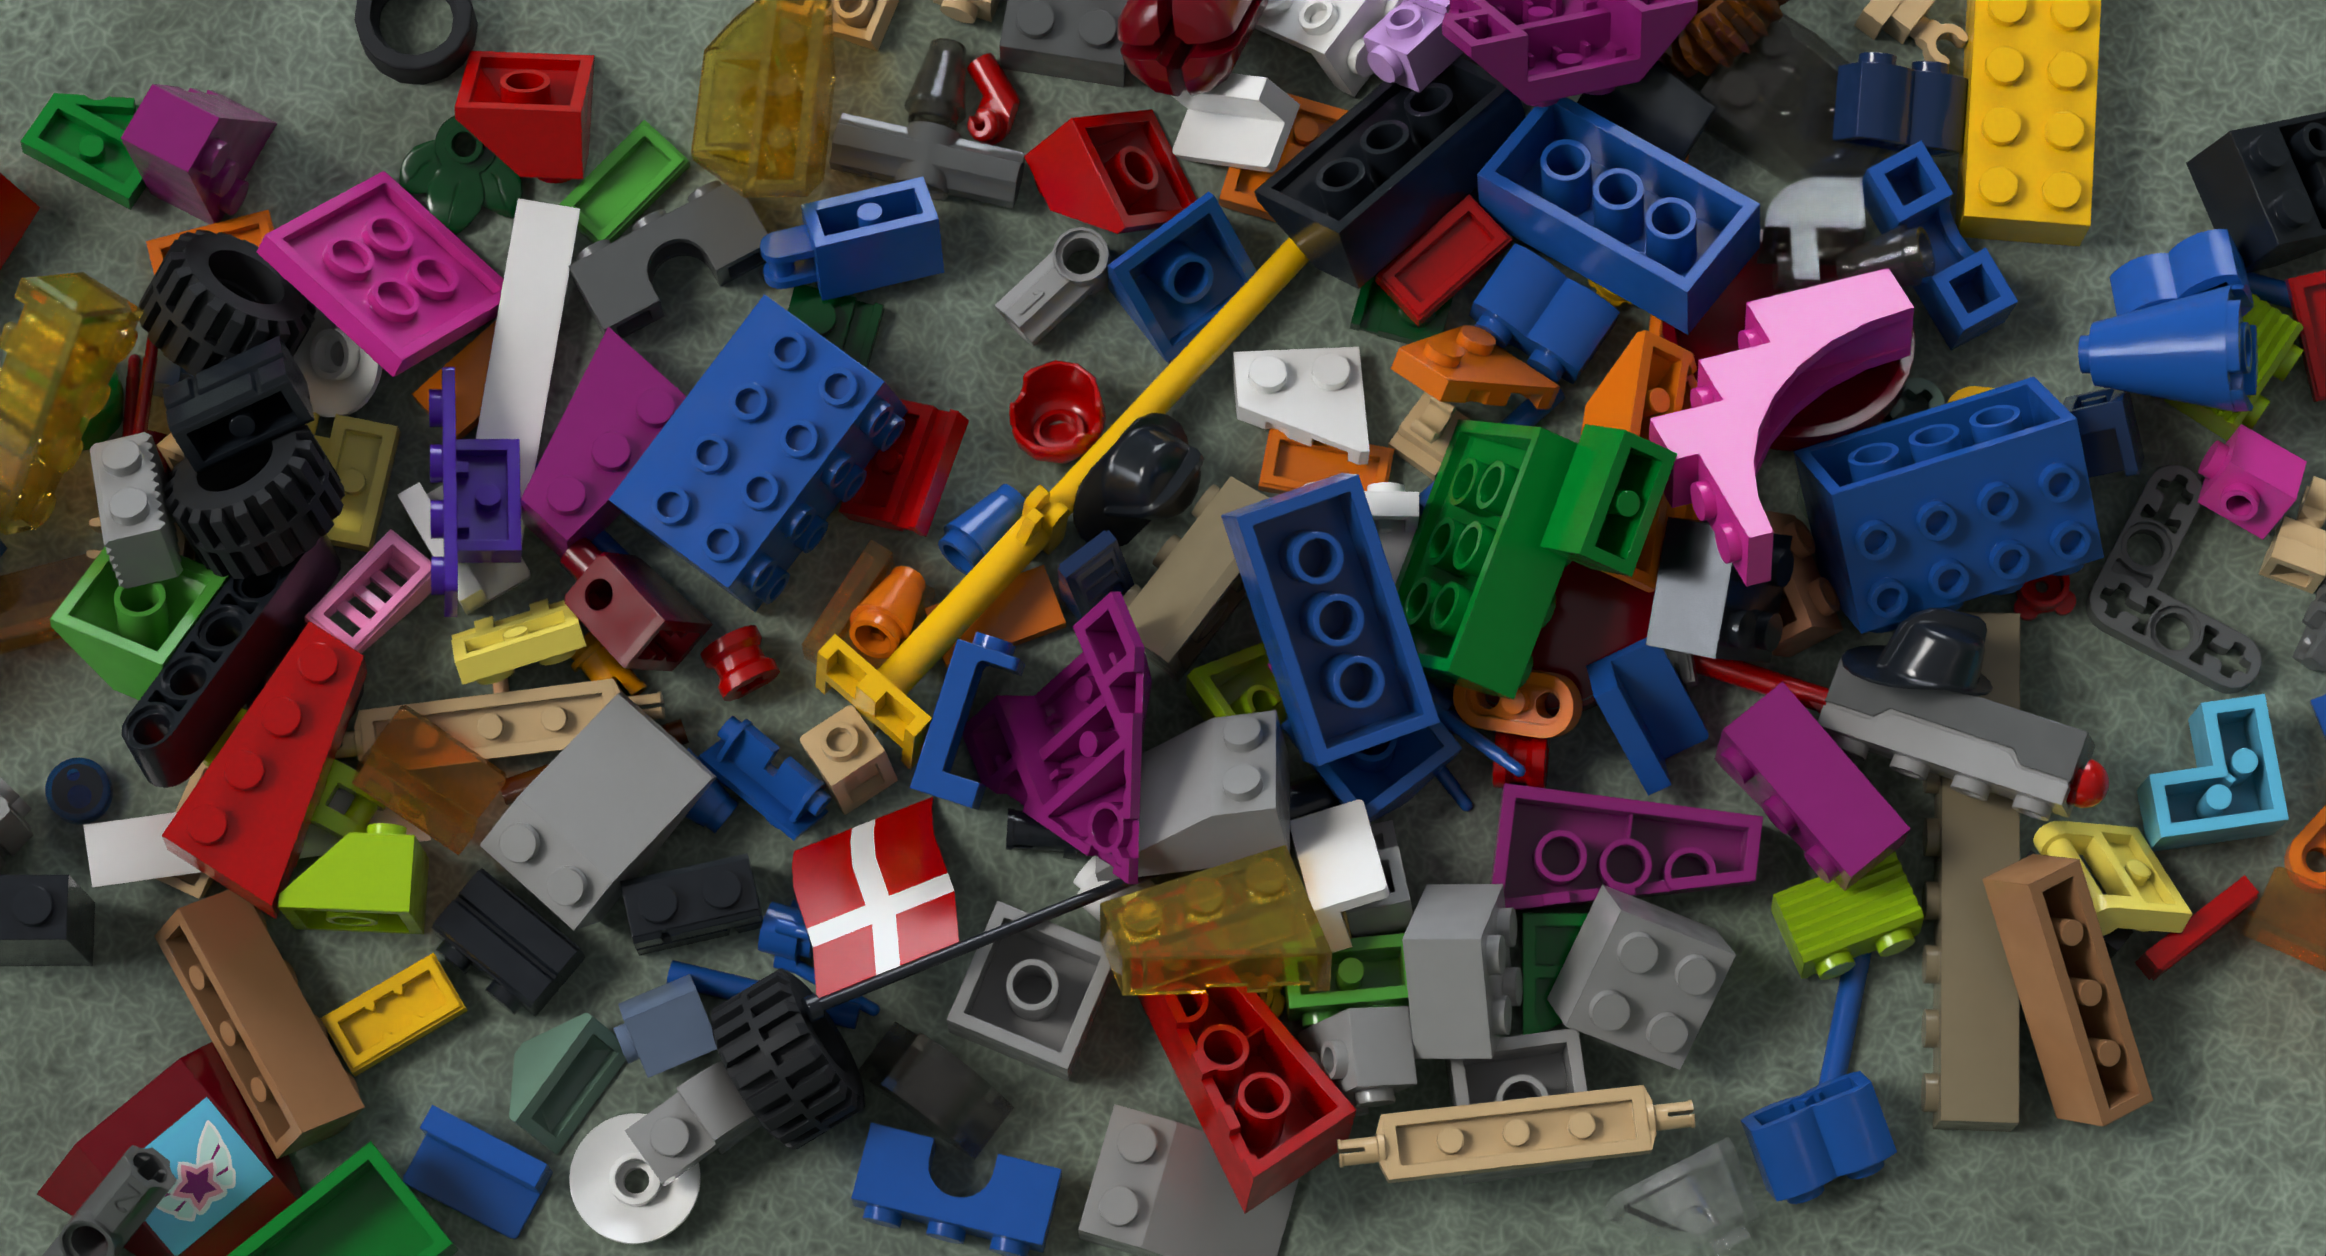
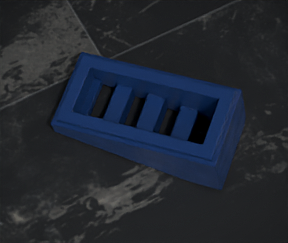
(1093, 574)

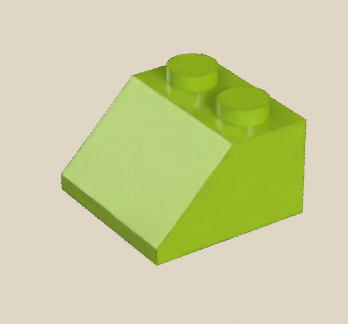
(363, 885)

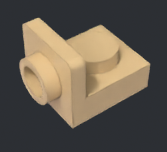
(849, 758)

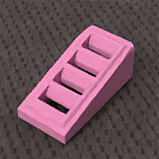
(388, 552)

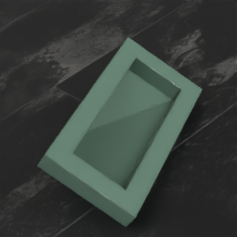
(562, 1077)

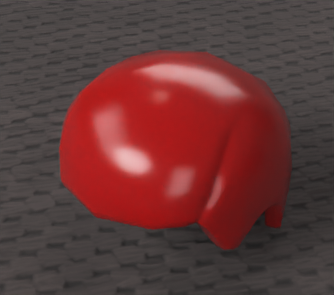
(1056, 394)

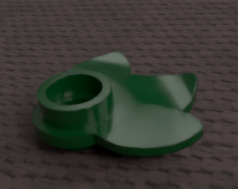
(459, 184)

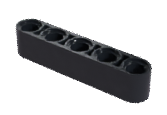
(223, 664)

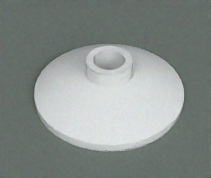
(335, 382)
(600, 1190)

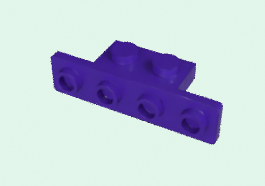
(479, 501)

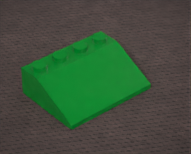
(1475, 567)

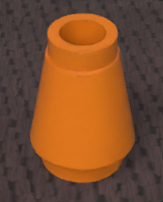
(887, 613)

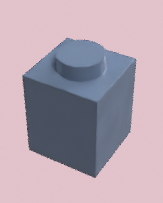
(665, 1027)

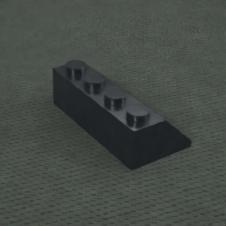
(1390, 169)

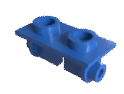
(785, 796)

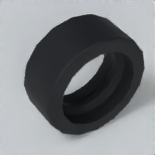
(423, 67)

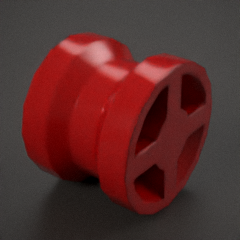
(739, 662)
(1528, 751)

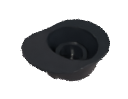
(1138, 480)
(1927, 653)

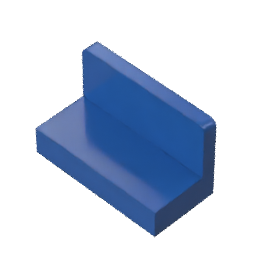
(1646, 709)
(476, 1173)

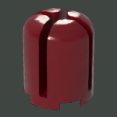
(1186, 41)

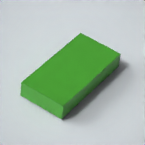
(626, 183)

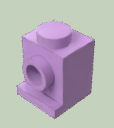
(1410, 44)

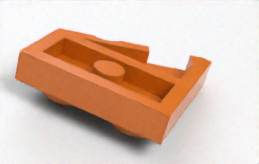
(1471, 367)

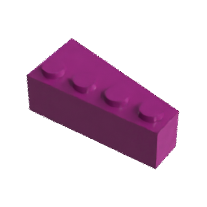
(1566, 844)

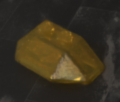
(768, 99)

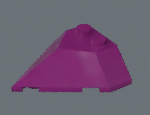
(1565, 45)
(1077, 742)

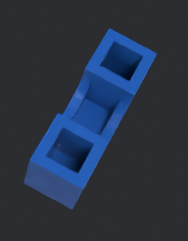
(1967, 287)
(1009, 1211)

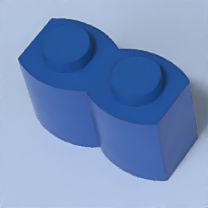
(2190, 268)
(1543, 314)
(1819, 1137)

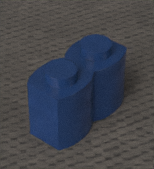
(1900, 105)

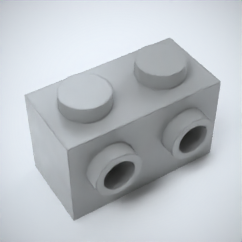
(1365, 1053)

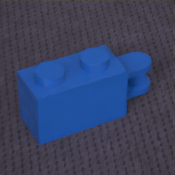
(858, 241)

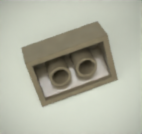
(1193, 585)

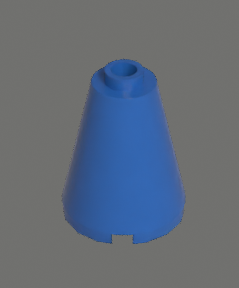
(2179, 350)

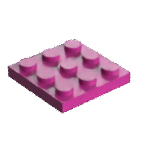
(385, 272)

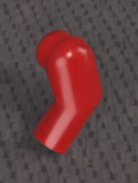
(998, 101)

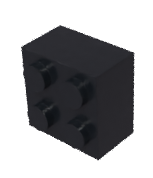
(1704, 603)

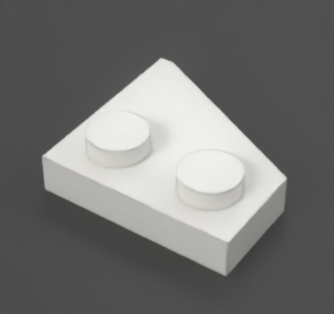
(1305, 396)

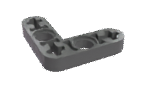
(2142, 583)

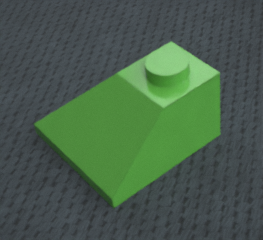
(136, 629)

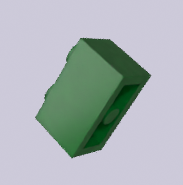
(1608, 499)

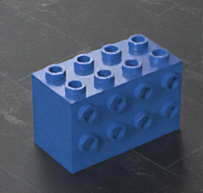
(761, 454)
(1950, 504)

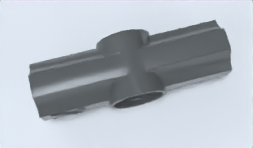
(931, 152)
(116, 1206)

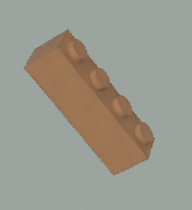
(2068, 989)
(260, 1021)

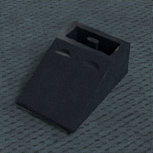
(2267, 189)

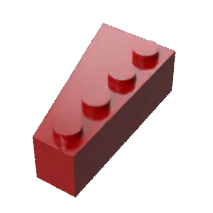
(263, 786)
(1250, 1087)

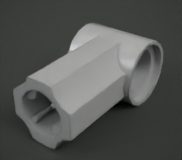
(1051, 289)

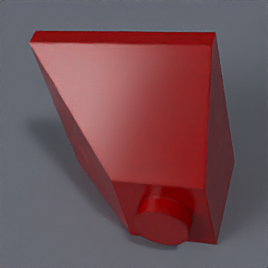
(530, 110)
(1111, 172)

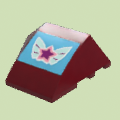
(215, 1150)

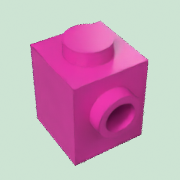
(2250, 480)

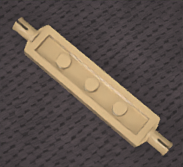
(505, 721)
(1516, 1134)

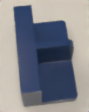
(2107, 431)

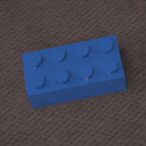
(1620, 211)
(1330, 618)

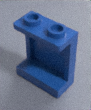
(951, 715)

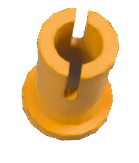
(601, 665)

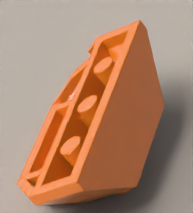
(1644, 383)

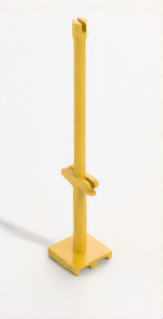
(882, 692)

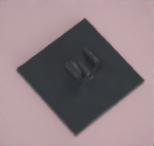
(1657, 109)

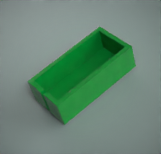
(353, 1212)

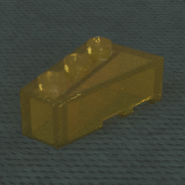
(1218, 929)

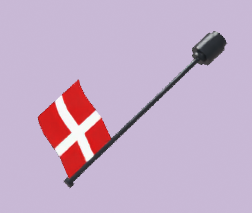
(887, 908)

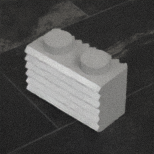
(133, 510)

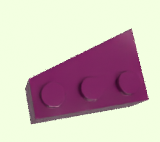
(196, 149)
(596, 444)
(1810, 788)

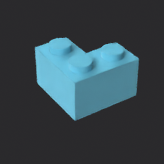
(2231, 791)

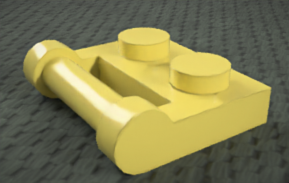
(2122, 861)

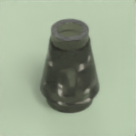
(940, 85)
(1902, 250)

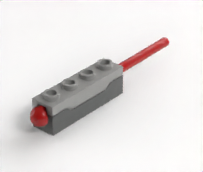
(1945, 733)

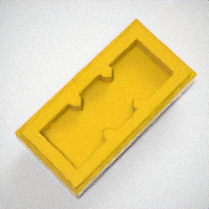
(394, 1014)

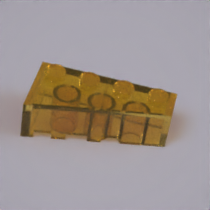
(54, 384)

